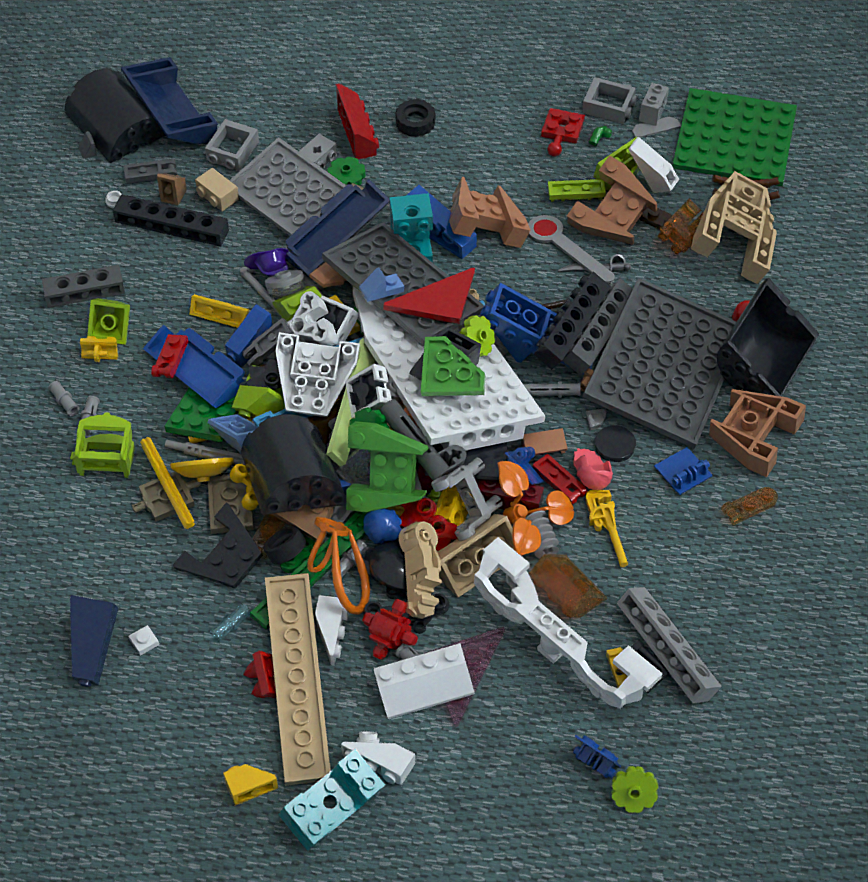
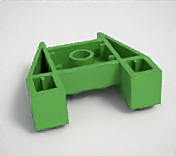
(390, 468)

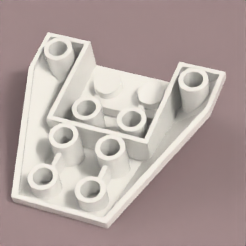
(313, 373)

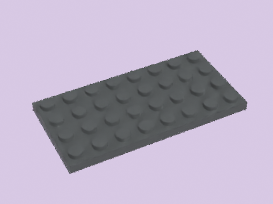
(393, 255)

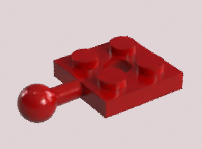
(553, 130)

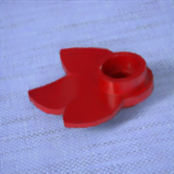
(415, 513)
(444, 531)

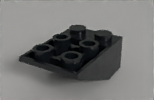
(465, 344)

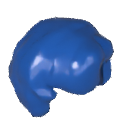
(382, 525)

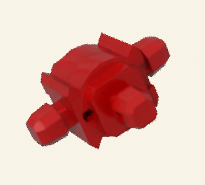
(389, 629)

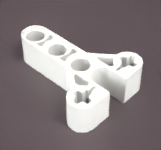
(305, 318)

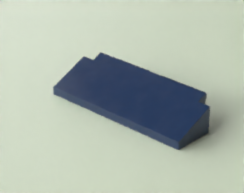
(339, 222)

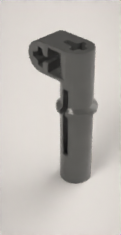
(433, 462)

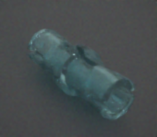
(230, 622)

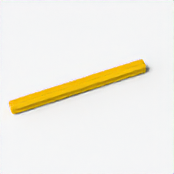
(167, 483)

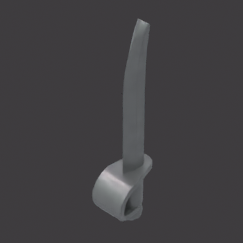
(612, 266)

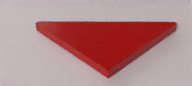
(436, 301)

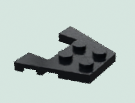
(230, 558)

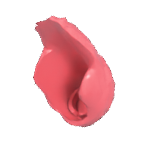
(592, 470)

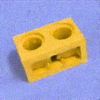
(451, 506)

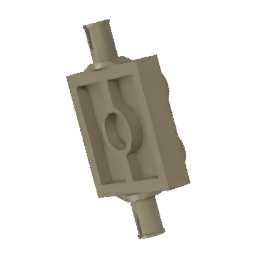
(157, 501)

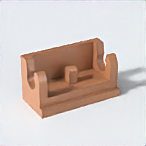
(545, 441)

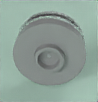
(285, 283)

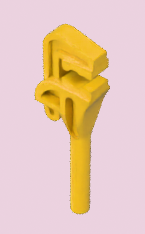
(604, 516)

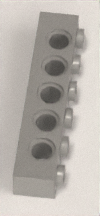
(669, 645)

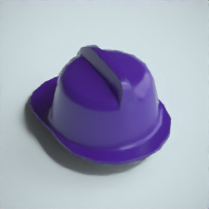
(268, 261)

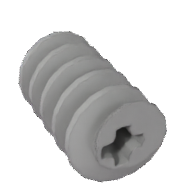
(548, 539)

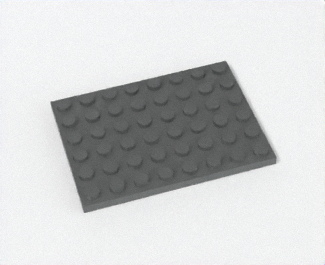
(662, 363)

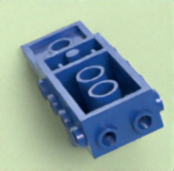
(517, 320)

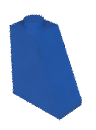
(251, 328)

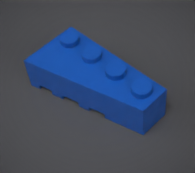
(442, 231)

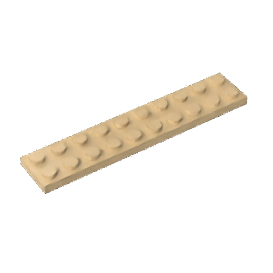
(297, 679)

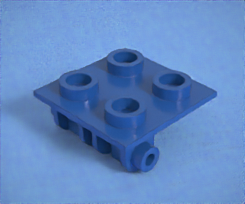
(521, 457)
(683, 470)
(585, 751)

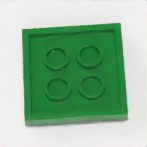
(192, 417)

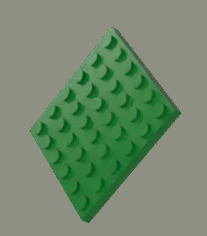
(734, 134)

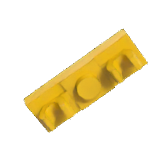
(217, 311)

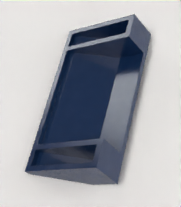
(167, 103)

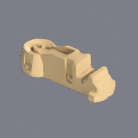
(421, 566)

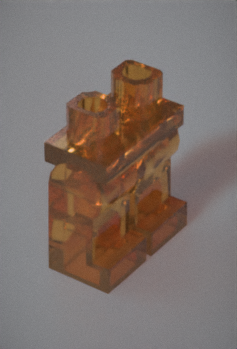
(678, 229)

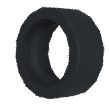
(284, 545)

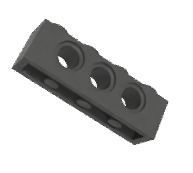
(83, 286)

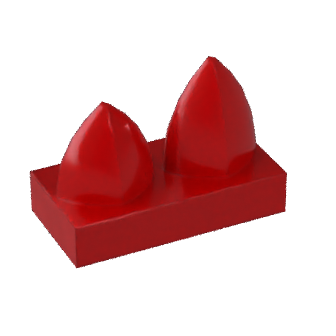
(262, 669)

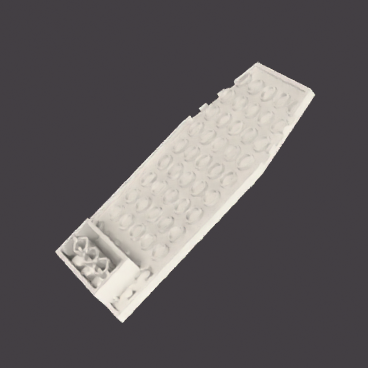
(449, 420)

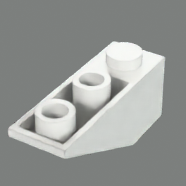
(653, 166)
(329, 622)
(384, 758)

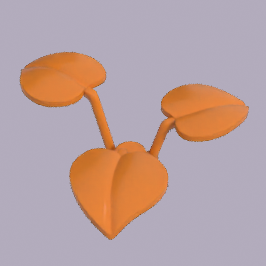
(527, 536)

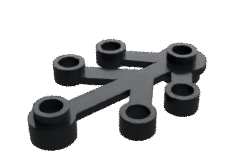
(438, 610)

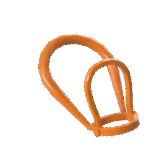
(340, 530)

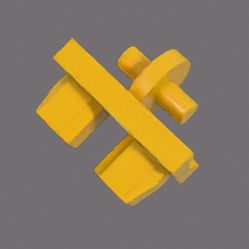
(99, 348)

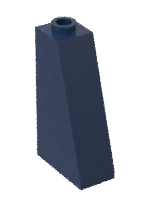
(90, 637)

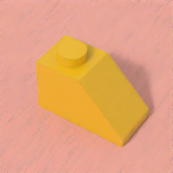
(248, 782)

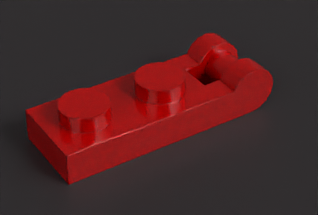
(170, 356)
(559, 478)

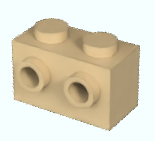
(217, 189)

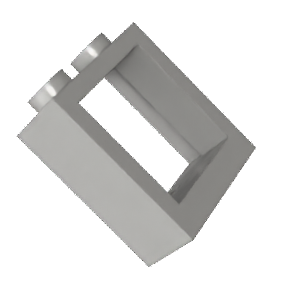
(608, 111)
(235, 131)

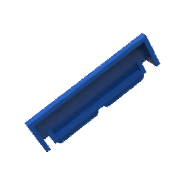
(209, 375)

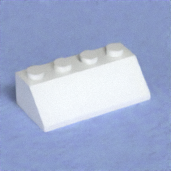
(424, 681)

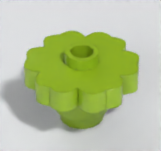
(479, 330)
(634, 789)

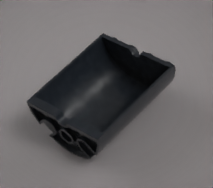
(111, 113)
(766, 343)
(290, 466)

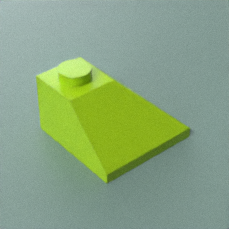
(108, 319)
(256, 401)

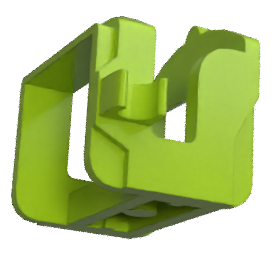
(104, 461)

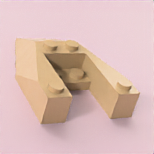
(744, 209)

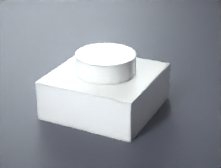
(143, 640)

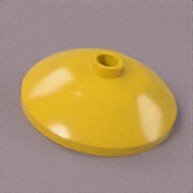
(203, 468)

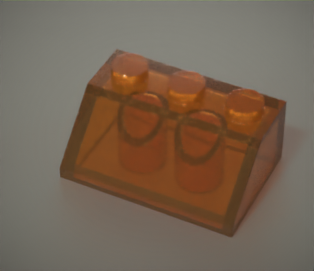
(566, 585)

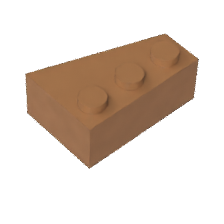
(305, 518)

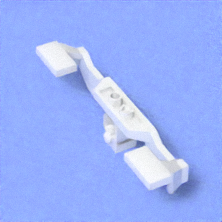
(559, 638)

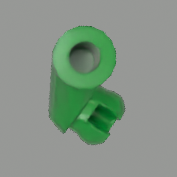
(598, 133)

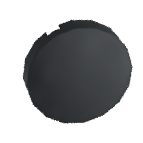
(615, 443)

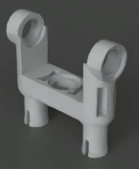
(477, 507)

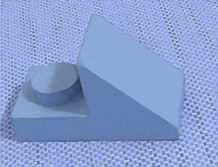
(380, 286)

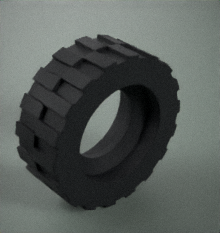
(415, 107)

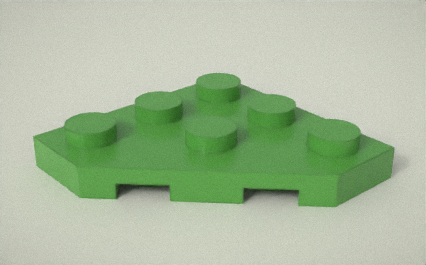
(449, 370)

